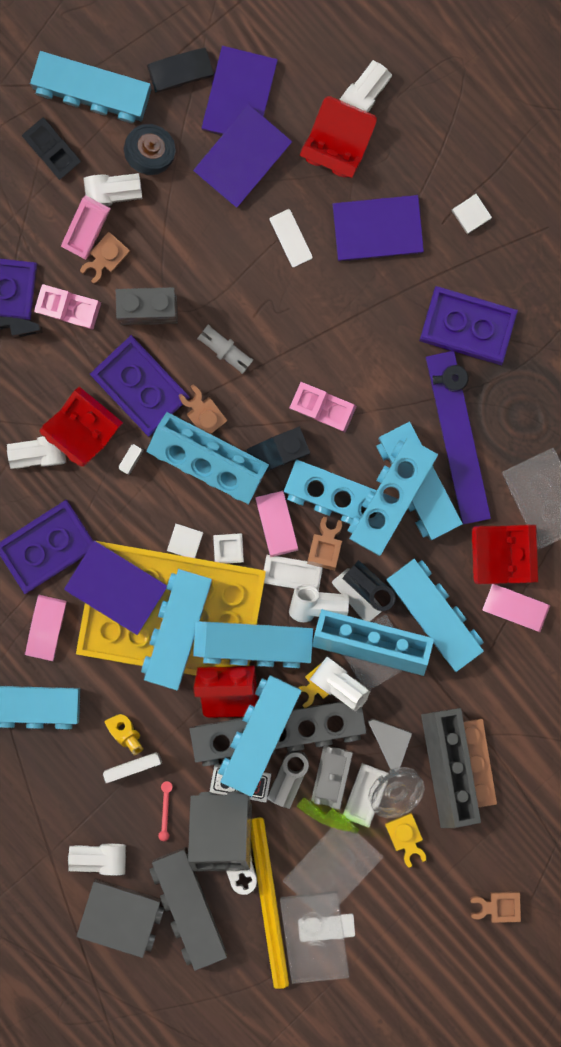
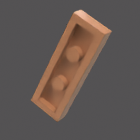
(480, 762)

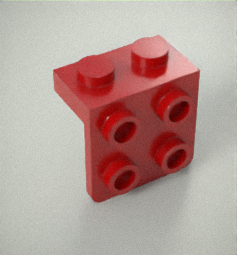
(339, 137)
(81, 427)
(504, 554)
(226, 690)

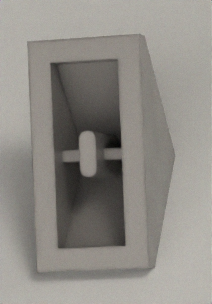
(391, 740)

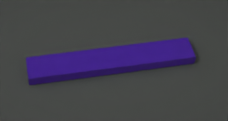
(458, 443)

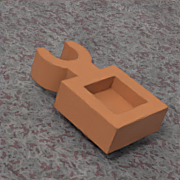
(107, 255)
(203, 414)
(325, 548)
(502, 907)

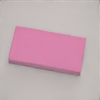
(85, 227)

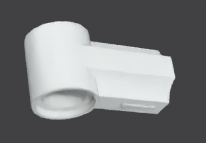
(367, 87)
(113, 189)
(34, 453)
(309, 601)
(336, 681)
(105, 859)

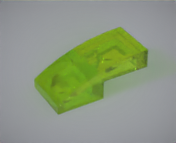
(333, 818)

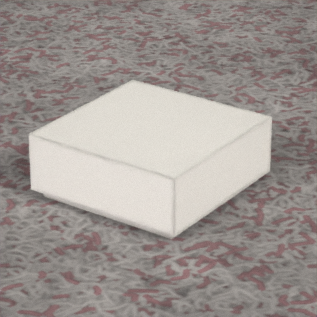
(471, 214)
(130, 459)
(185, 541)
(228, 548)

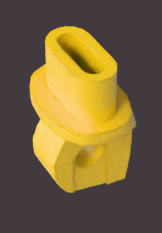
(128, 736)

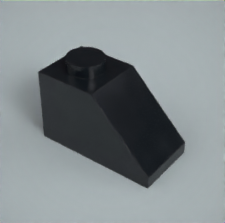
(281, 449)

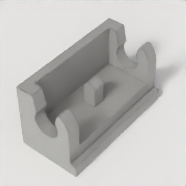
(331, 776)

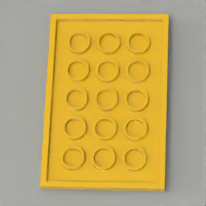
(231, 599)

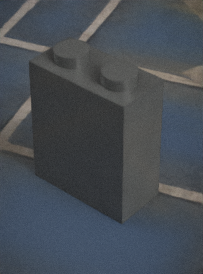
(146, 306)
(220, 832)
(120, 918)

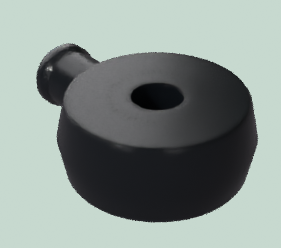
(446, 378)

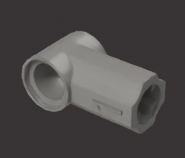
(288, 781)

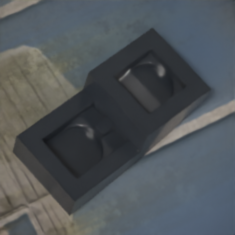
(180, 69)
(51, 148)
(20, 327)

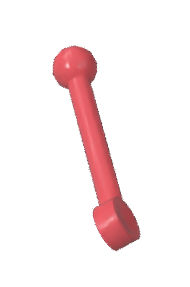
(166, 788)

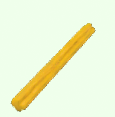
(269, 904)

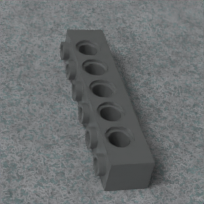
(353, 725)

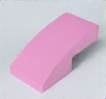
(67, 307)
(323, 407)
(276, 523)
(516, 607)
(45, 627)

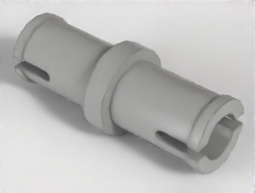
(225, 349)

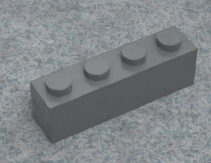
(451, 768)
(189, 909)

